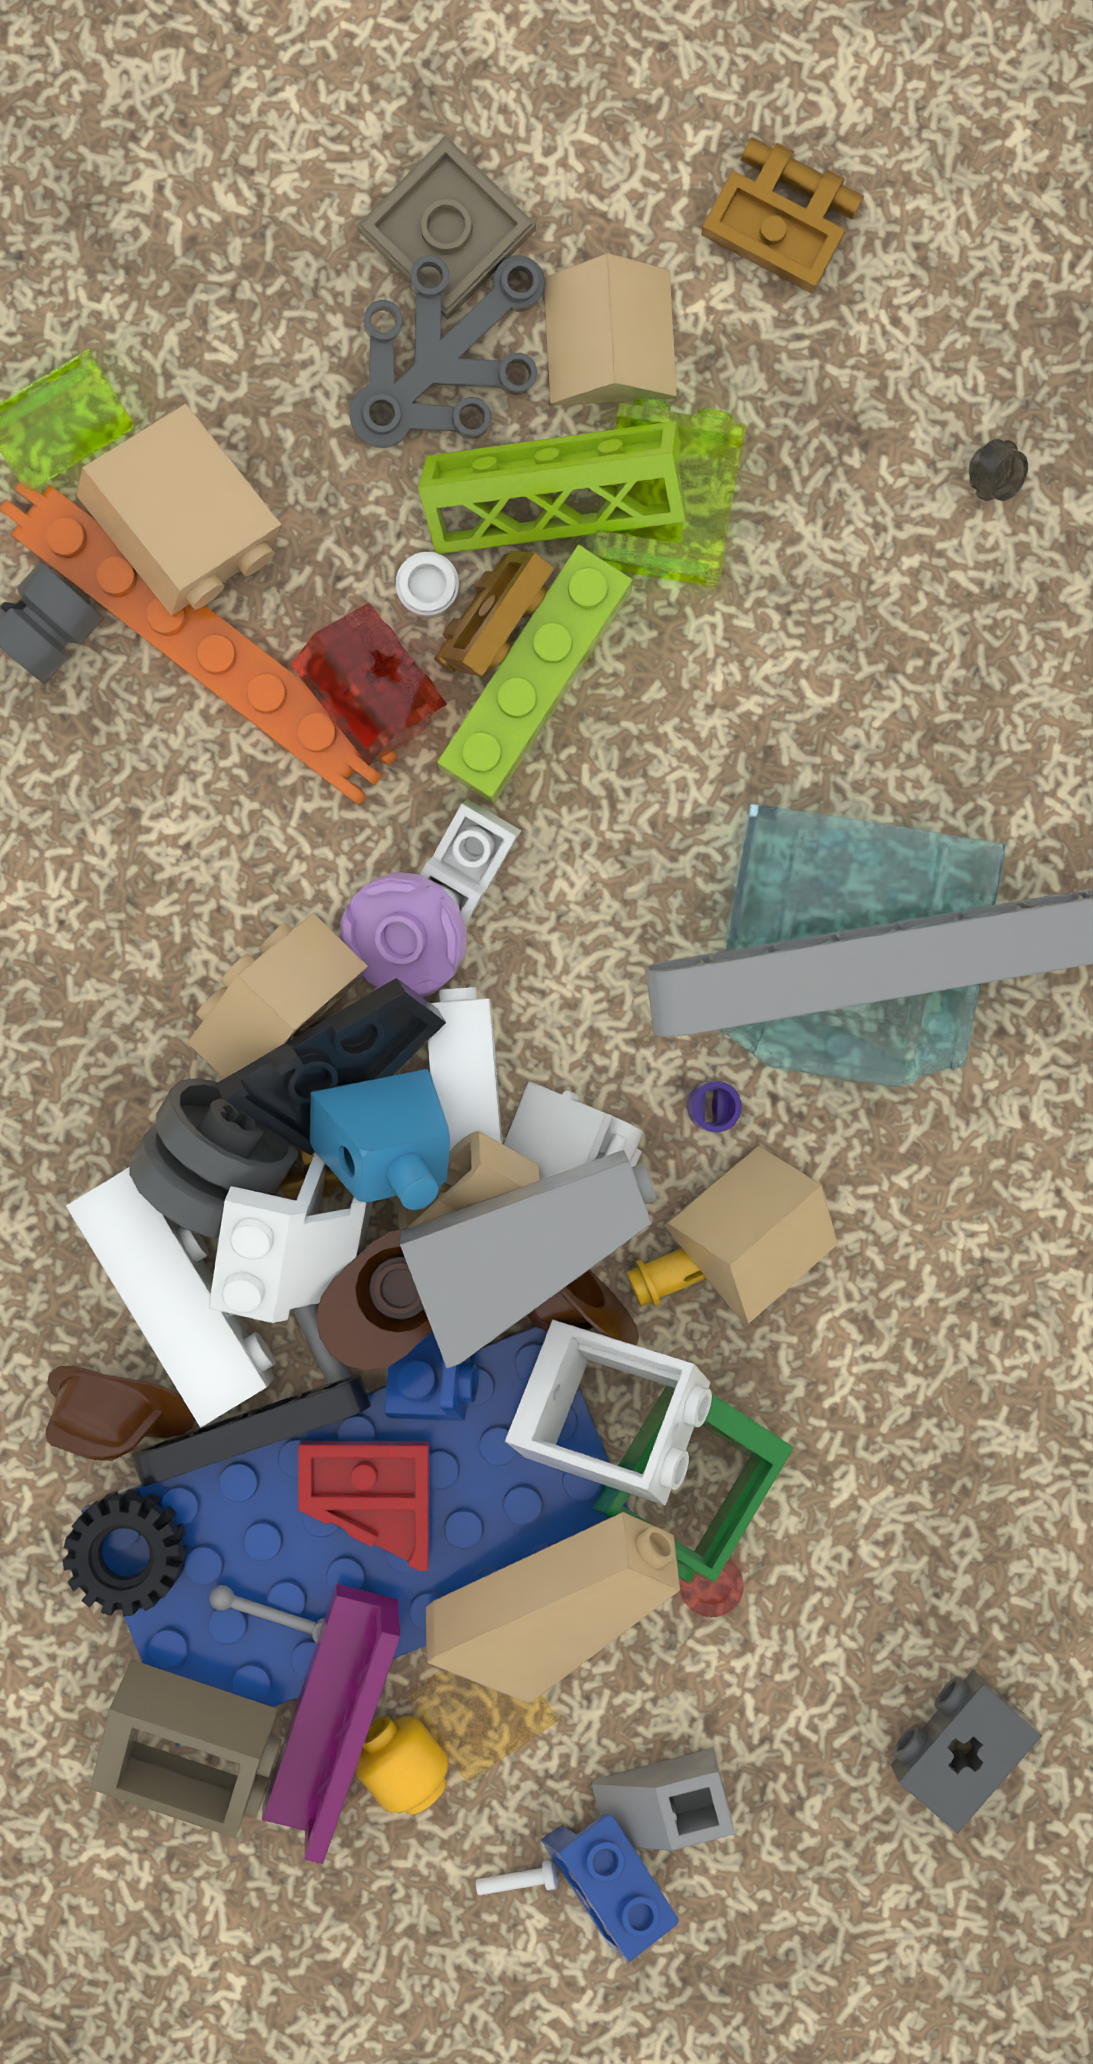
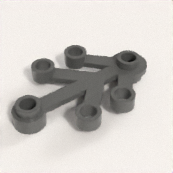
(438, 358)

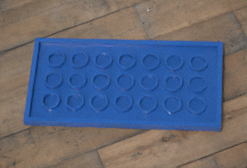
(250, 1536)

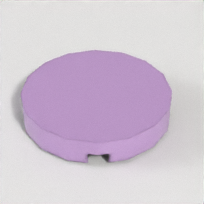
(405, 932)

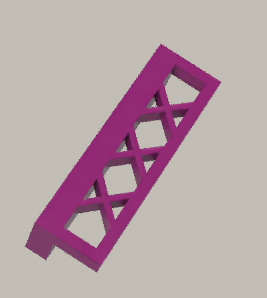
(333, 1716)

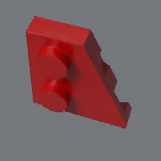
(370, 1491)

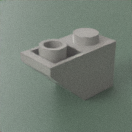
(668, 1802)

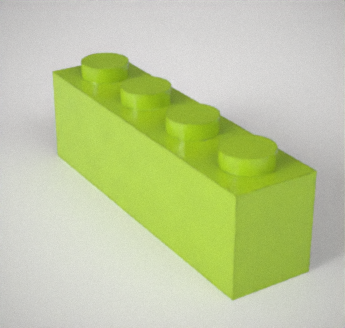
(536, 674)

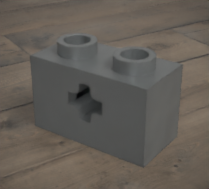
(956, 1782)

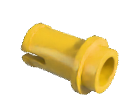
(663, 1277)

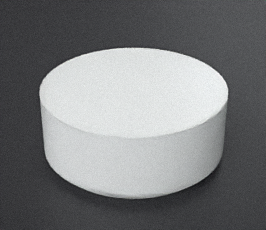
(427, 584)

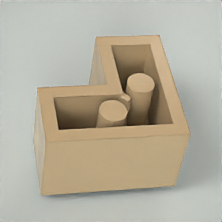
(275, 995)

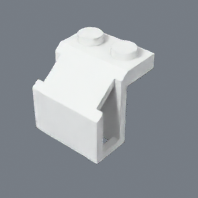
(281, 1250)

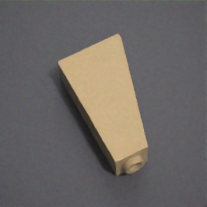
(554, 1608)

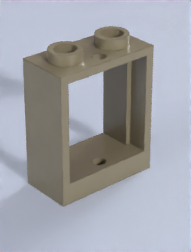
(195, 1718)

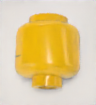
(402, 1765)

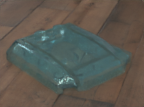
(836, 874)

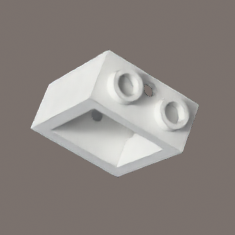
(553, 1390)

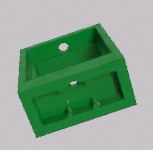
(766, 1458)

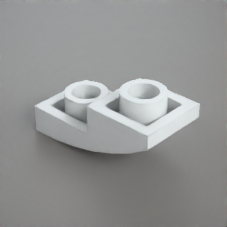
(470, 855)

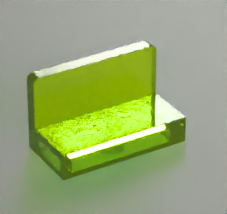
(60, 420)

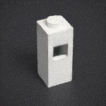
(465, 1065)

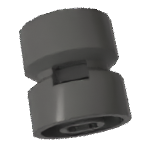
(44, 623)

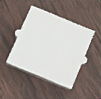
(556, 1130)

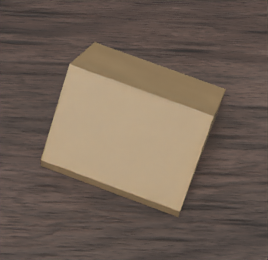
(609, 332)
(755, 1231)

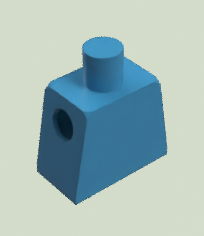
(384, 1137)

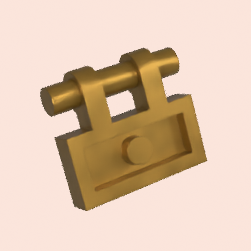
(771, 228)
(503, 597)

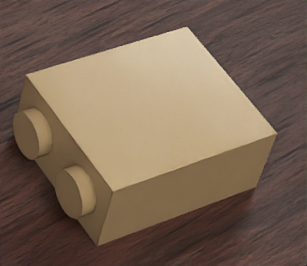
(179, 510)

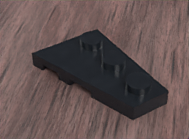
(350, 1047)

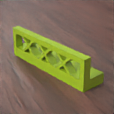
(548, 467)

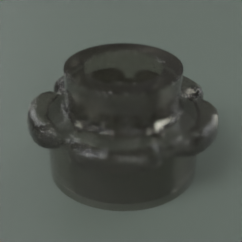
(998, 470)

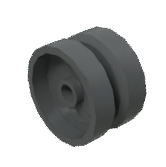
(201, 1152)

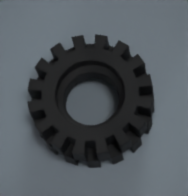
(103, 1584)

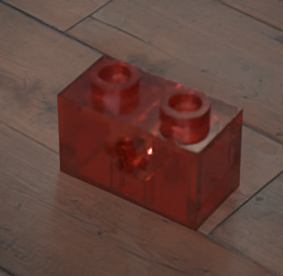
(368, 683)

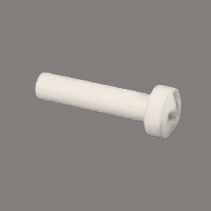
(546, 1875)

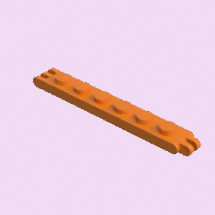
(192, 639)

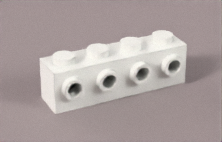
(168, 1292)

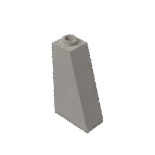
(517, 1250)

